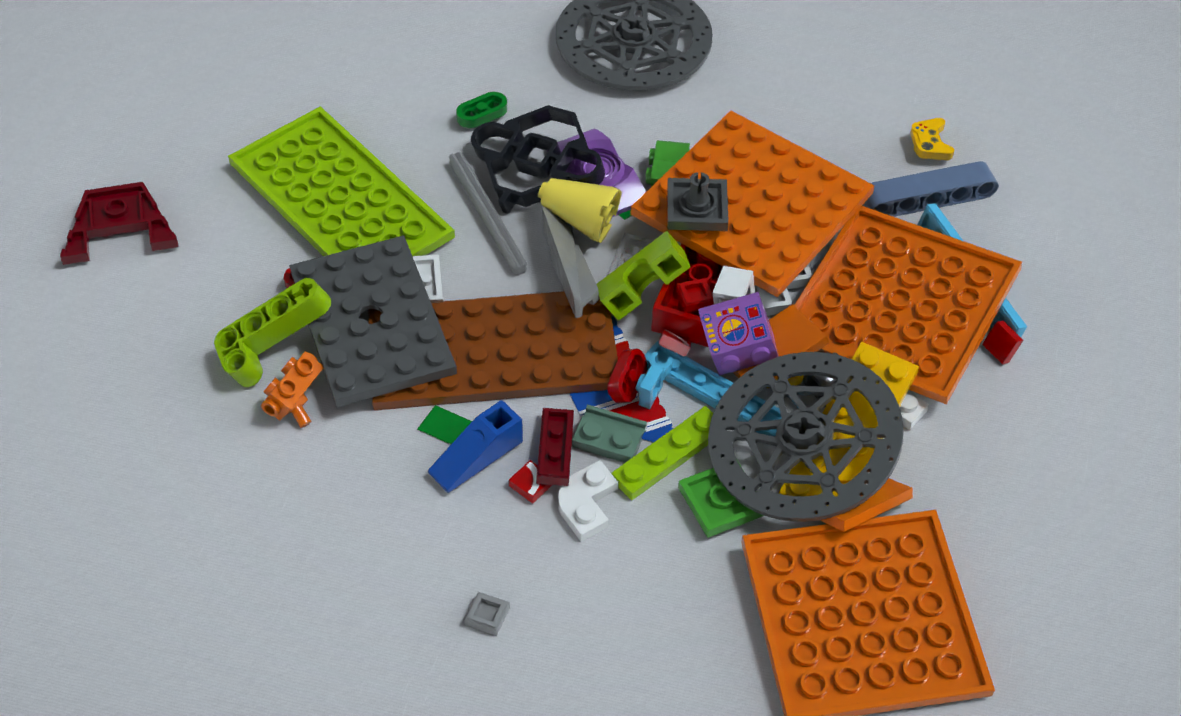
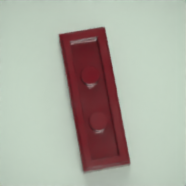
(555, 447)

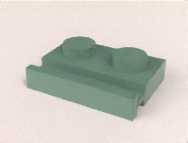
(609, 434)

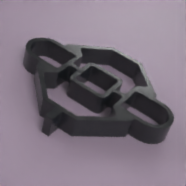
(520, 147)

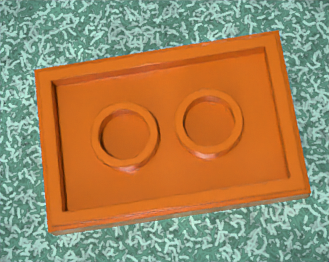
(793, 334)

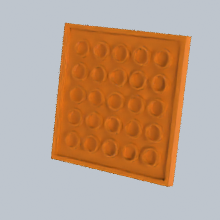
(779, 201)
(907, 296)
(865, 617)

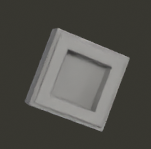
(487, 613)

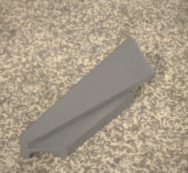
(569, 263)

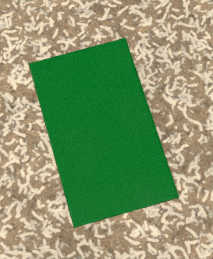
(443, 424)

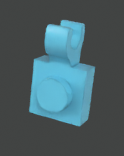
(651, 383)

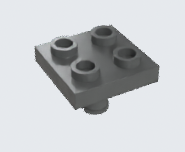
(697, 203)

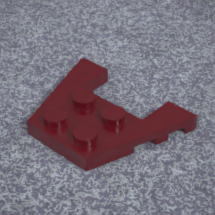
(113, 212)

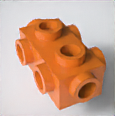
(287, 394)

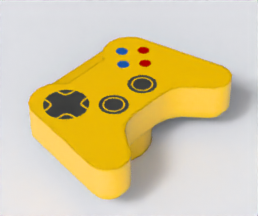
(928, 141)

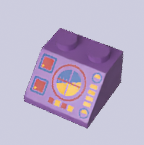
(738, 333)

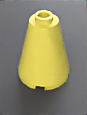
(582, 205)

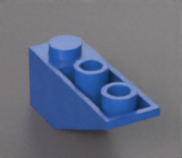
(478, 446)

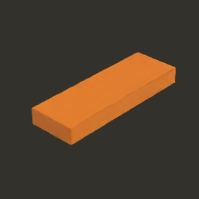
(886, 498)

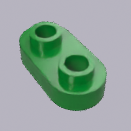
(481, 109)

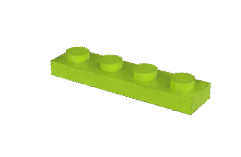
(664, 454)

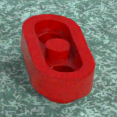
(626, 375)

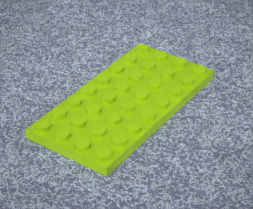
(336, 188)

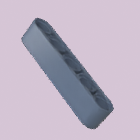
(939, 186)

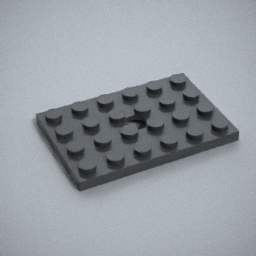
(381, 356)

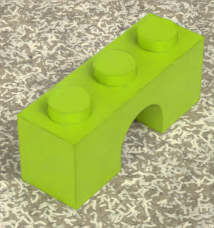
(624, 286)

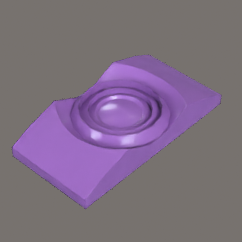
(616, 171)

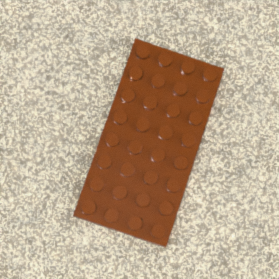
(515, 350)

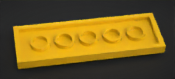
(898, 376)

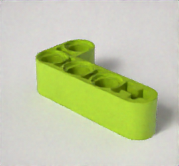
(266, 326)

